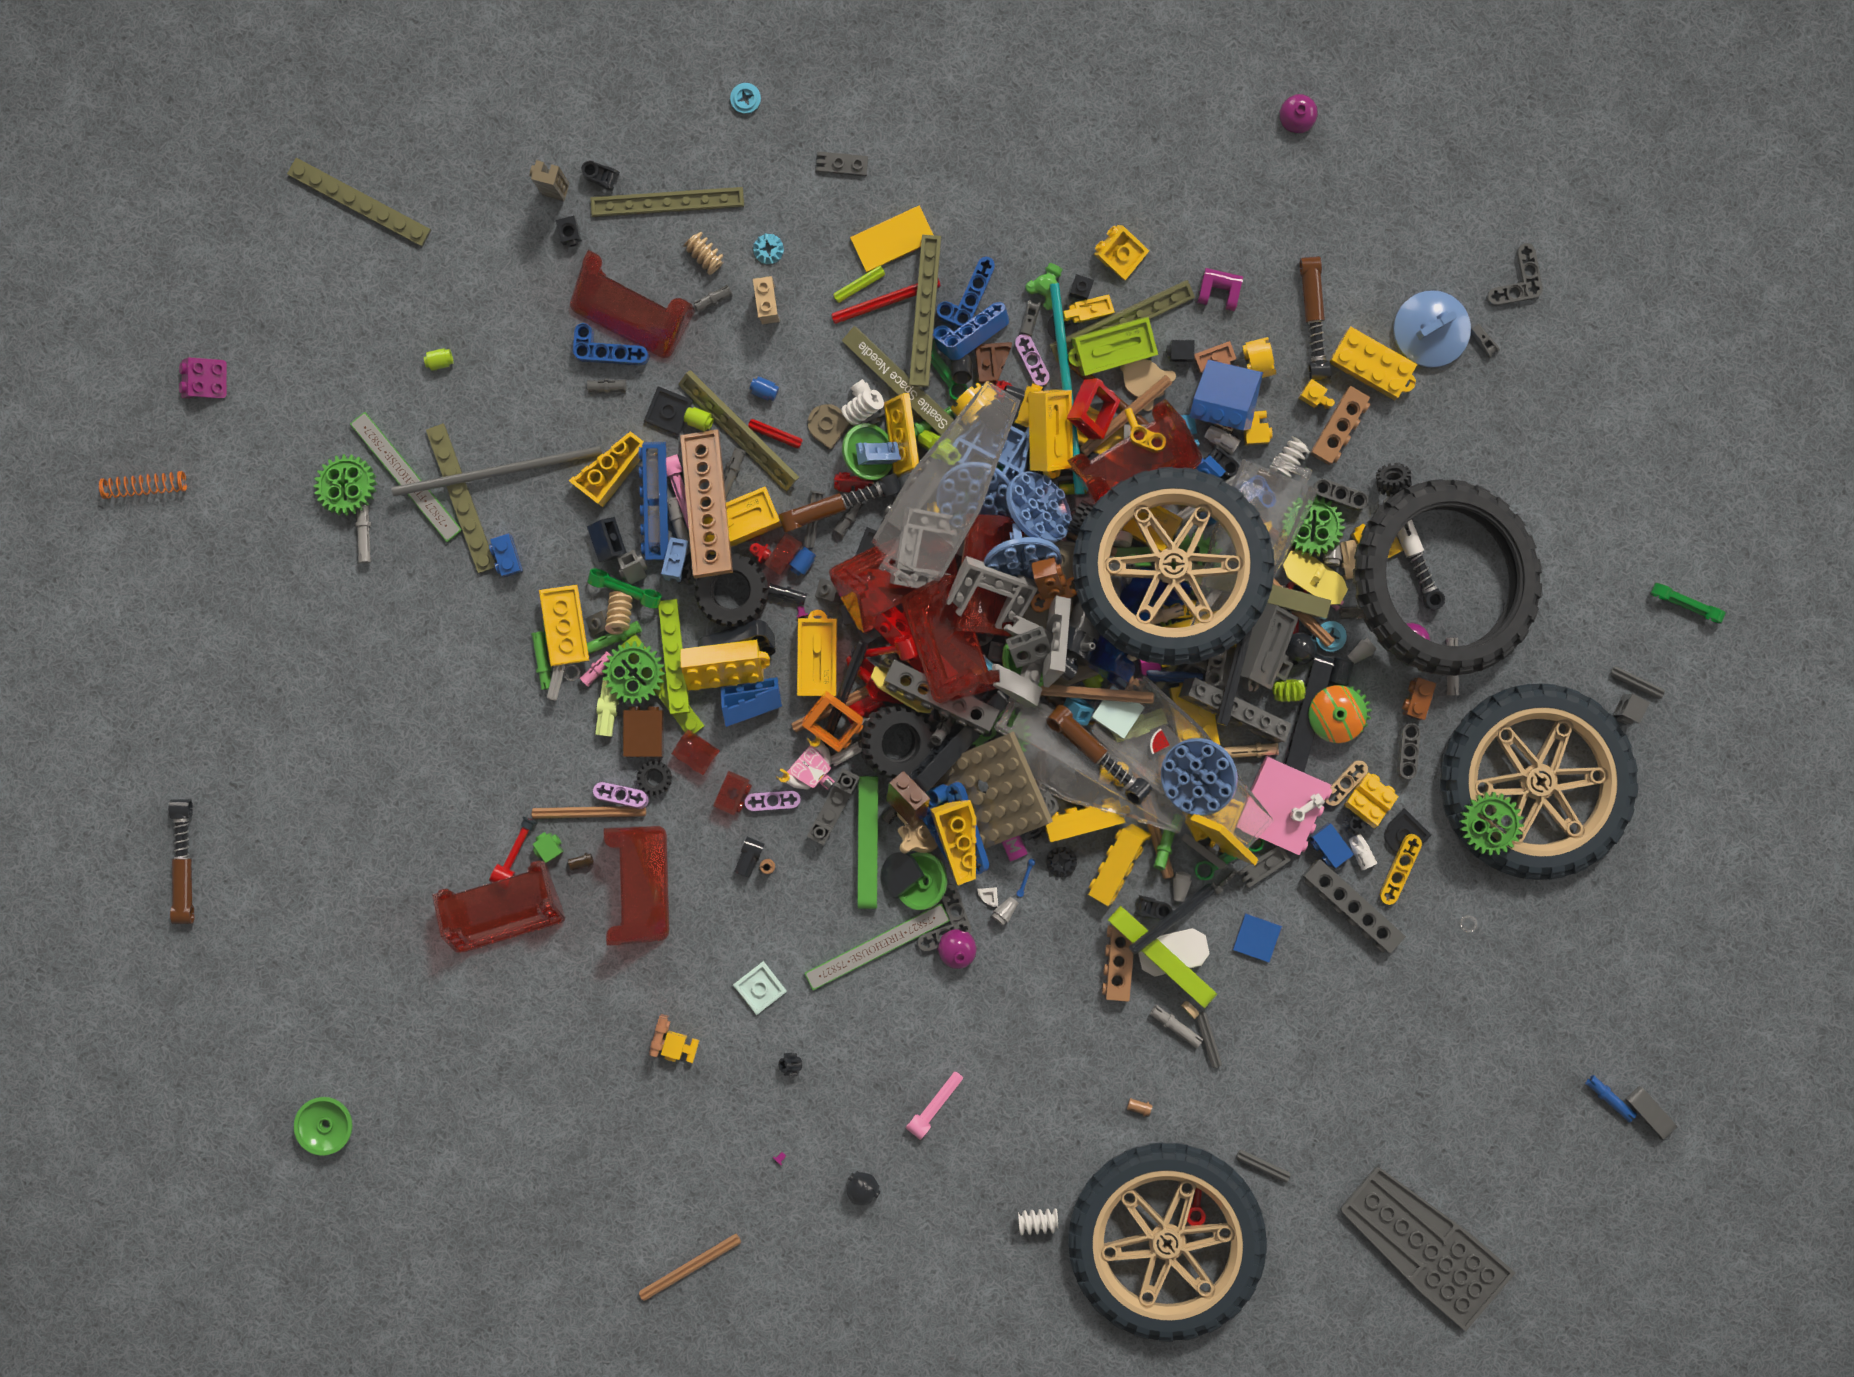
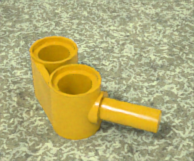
(1145, 443)

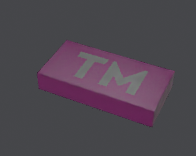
(1014, 848)

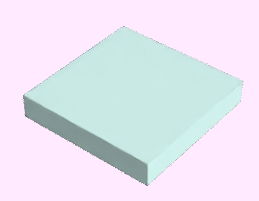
(1117, 715)
(759, 988)

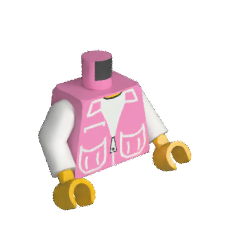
(810, 768)

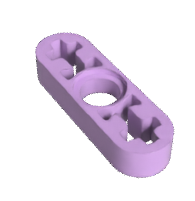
(1021, 349)
(616, 788)
(758, 797)

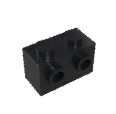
(606, 539)

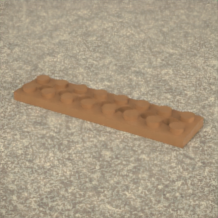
(717, 509)

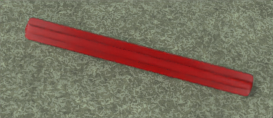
(876, 303)

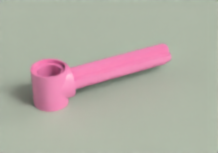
(673, 472)
(920, 1123)

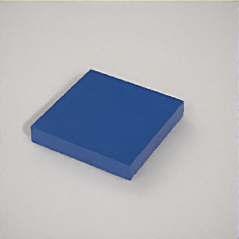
(1257, 937)

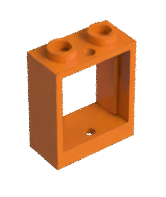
(818, 708)

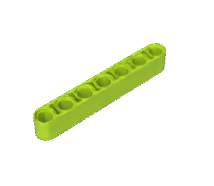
(1164, 958)

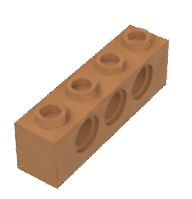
(1353, 398)
(1122, 991)

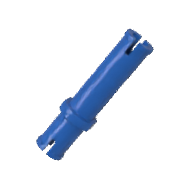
(1604, 1092)

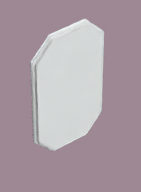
(1187, 945)

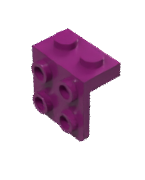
(203, 378)

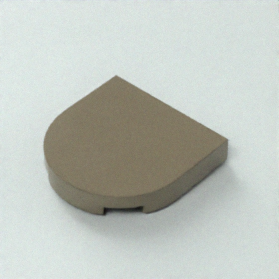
(827, 424)

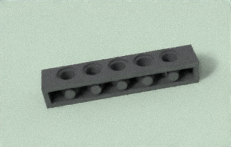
(898, 671)
(1242, 713)
(1392, 937)

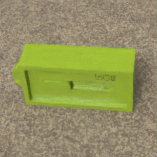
(1113, 346)

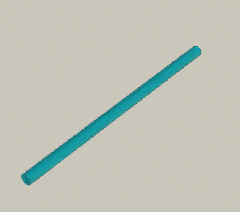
(1064, 366)

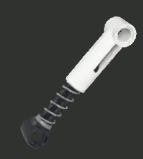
(1413, 549)

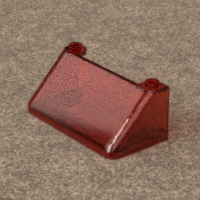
(627, 311)
(1128, 459)
(868, 589)
(948, 656)
(642, 884)
(498, 909)

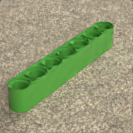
(867, 842)

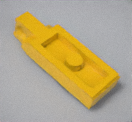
(1089, 309)

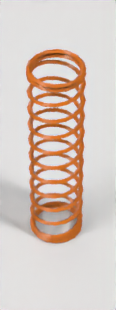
(105, 495)

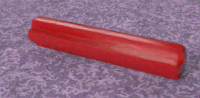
(775, 433)

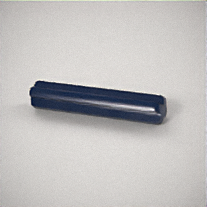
(1171, 676)

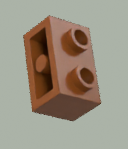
(1049, 578)
(1419, 698)

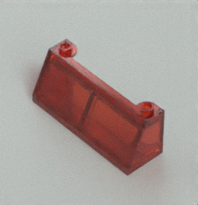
(984, 604)

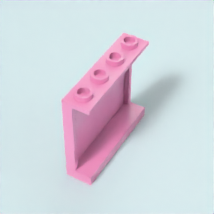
(1279, 791)

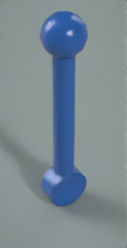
(1031, 862)

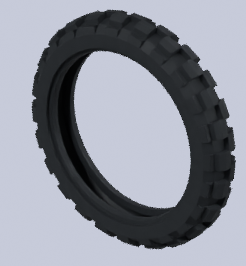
(1519, 554)

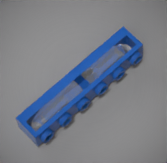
(655, 500)

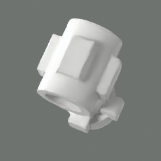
(1299, 814)

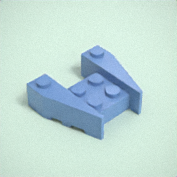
(1015, 453)

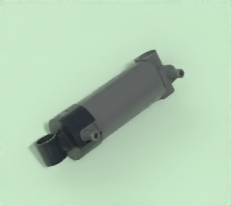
(1081, 633)

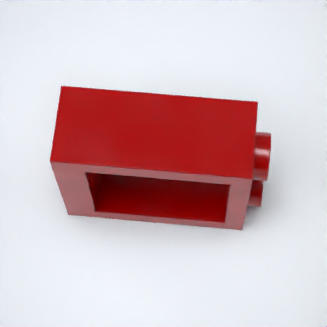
(1078, 411)

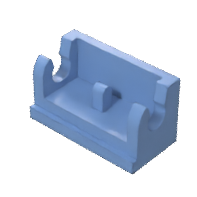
(877, 453)
(674, 559)

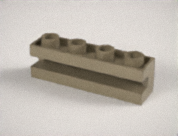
(549, 183)

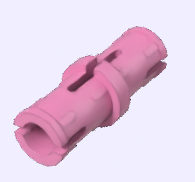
(595, 670)

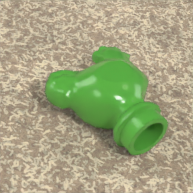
(1042, 284)

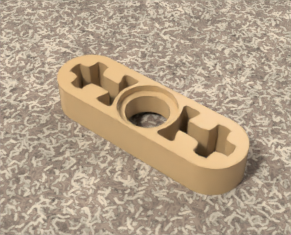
(1359, 776)

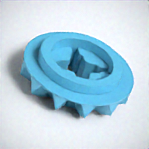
(749, 90)
(763, 256)
(1339, 631)

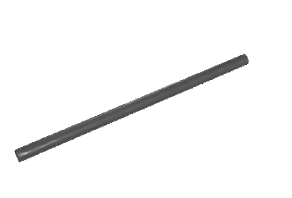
(496, 471)

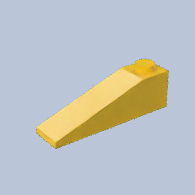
(957, 833)

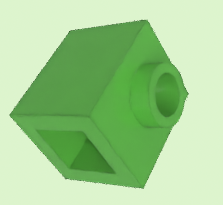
(547, 846)

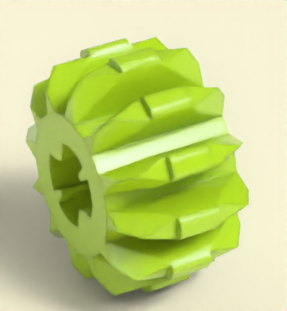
(1288, 690)

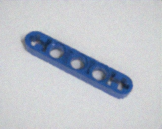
(962, 795)

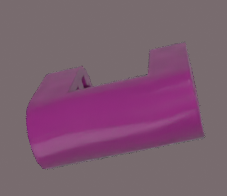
(1220, 280)

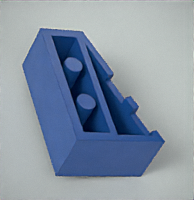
(749, 700)

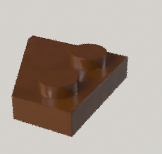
(991, 360)

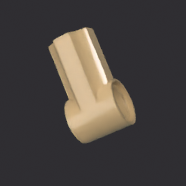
(1348, 551)

